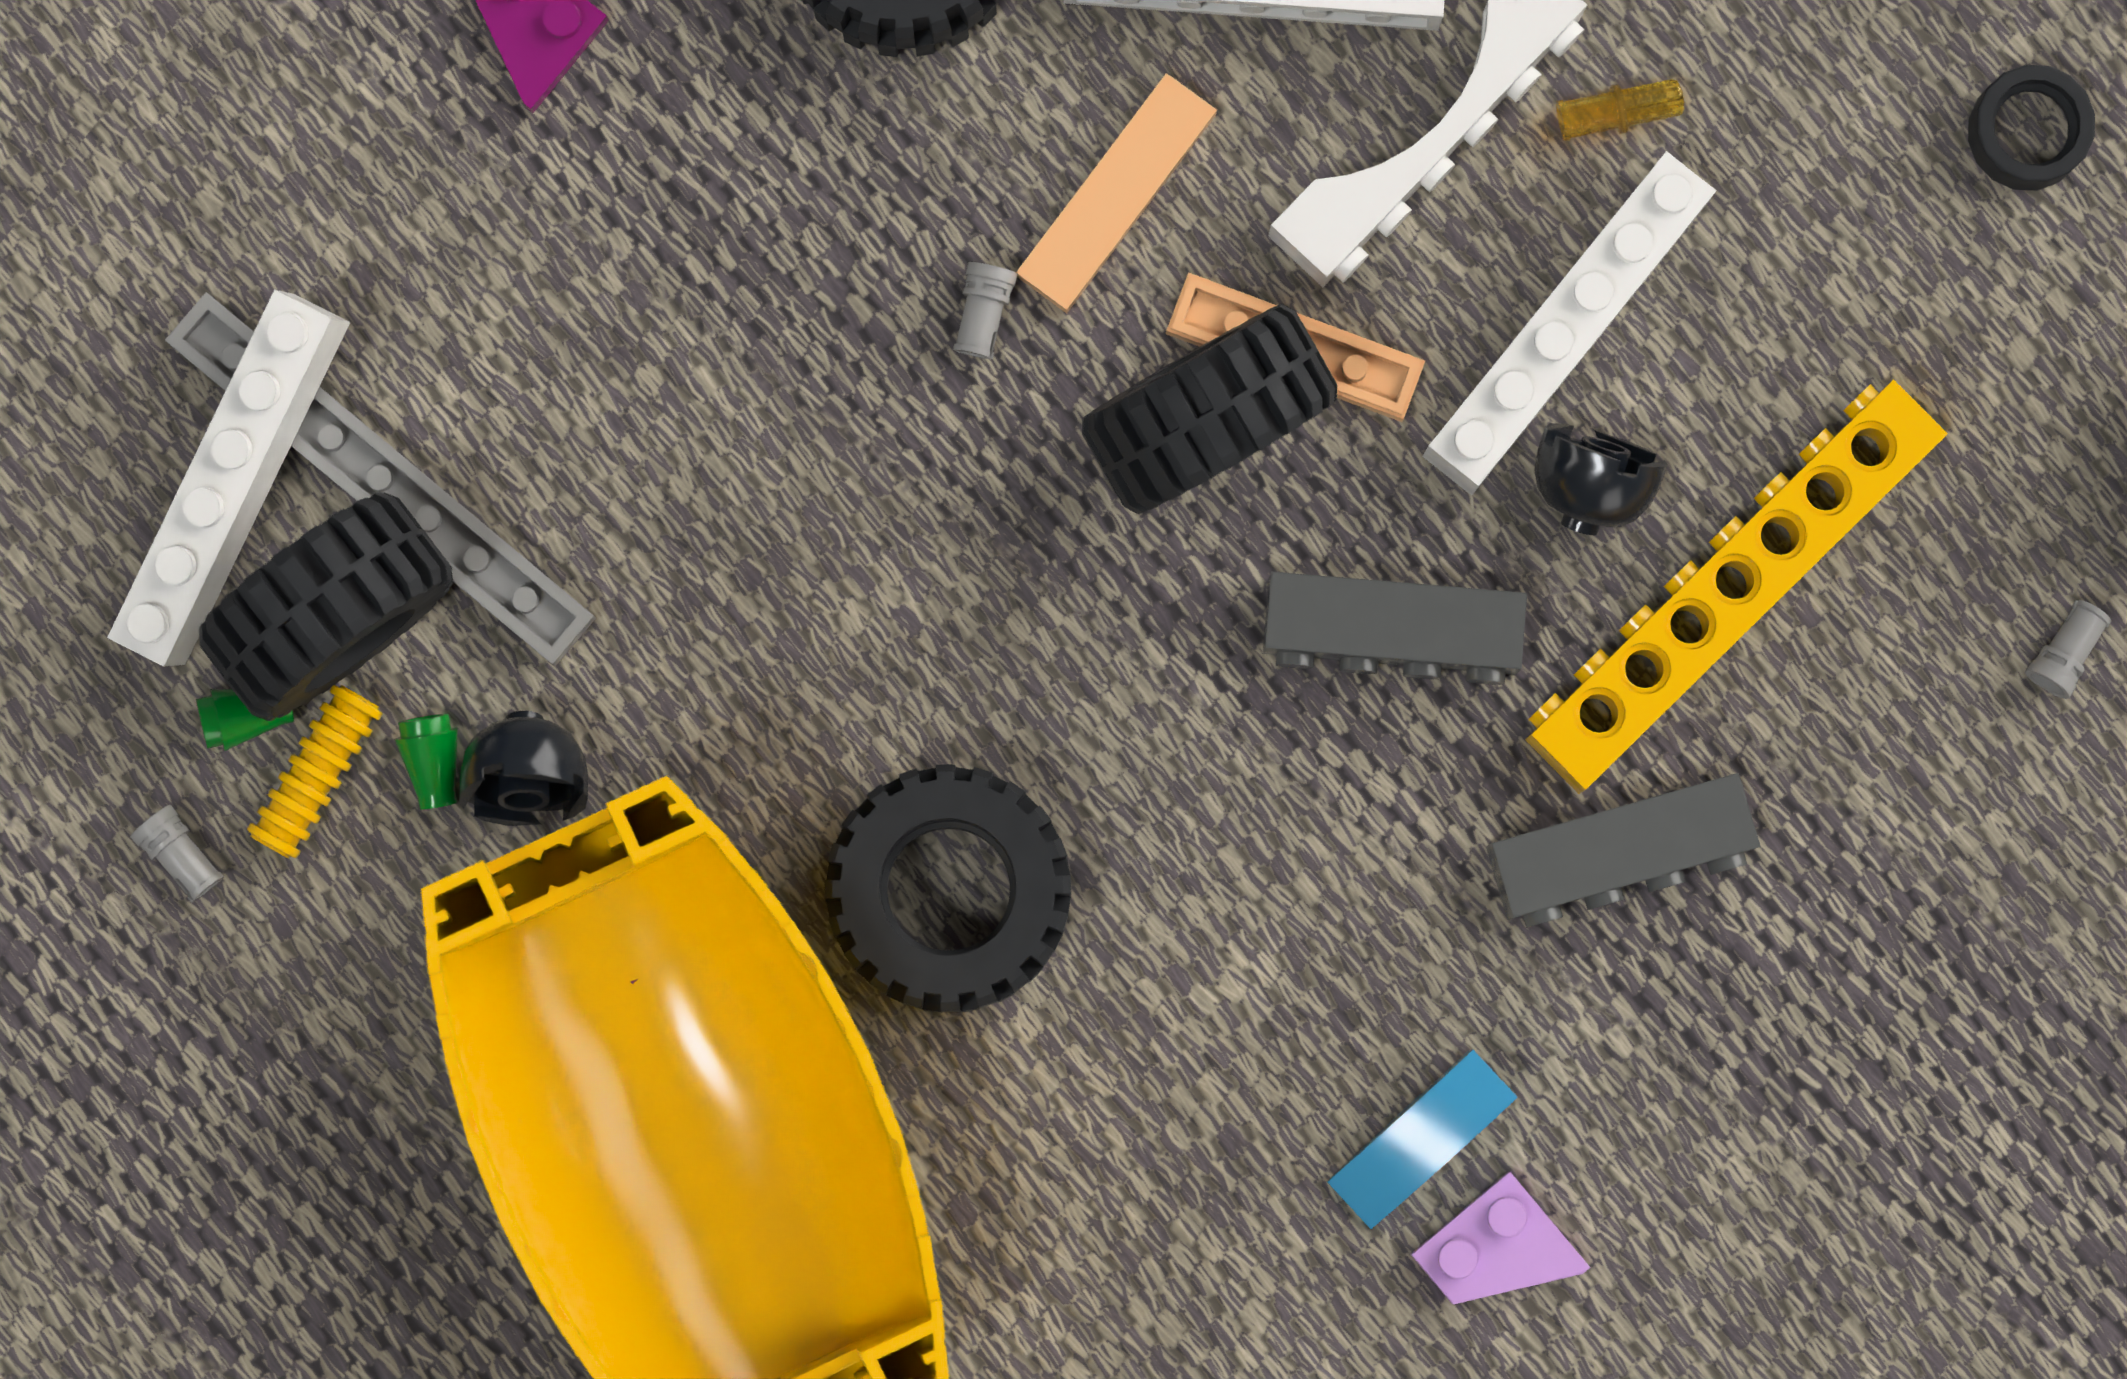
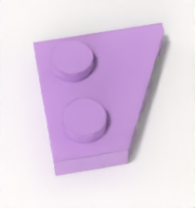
(1497, 1246)

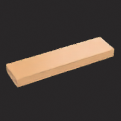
(1116, 193)
(1363, 369)

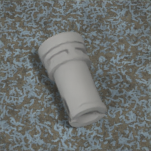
(986, 293)
(2062, 661)
(167, 841)

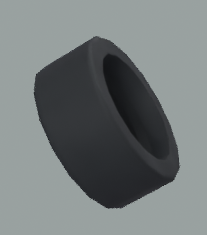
(2065, 93)

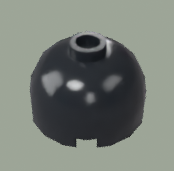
(1595, 478)
(521, 769)

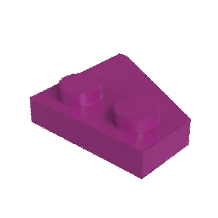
(540, 40)

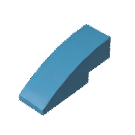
(1422, 1138)

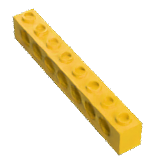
(1903, 437)

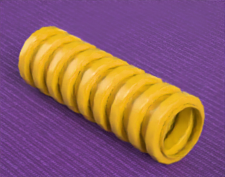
(314, 771)

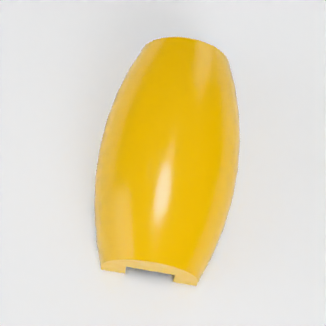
(686, 1151)

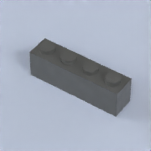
(1394, 625)
(1624, 847)

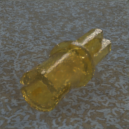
(1619, 109)

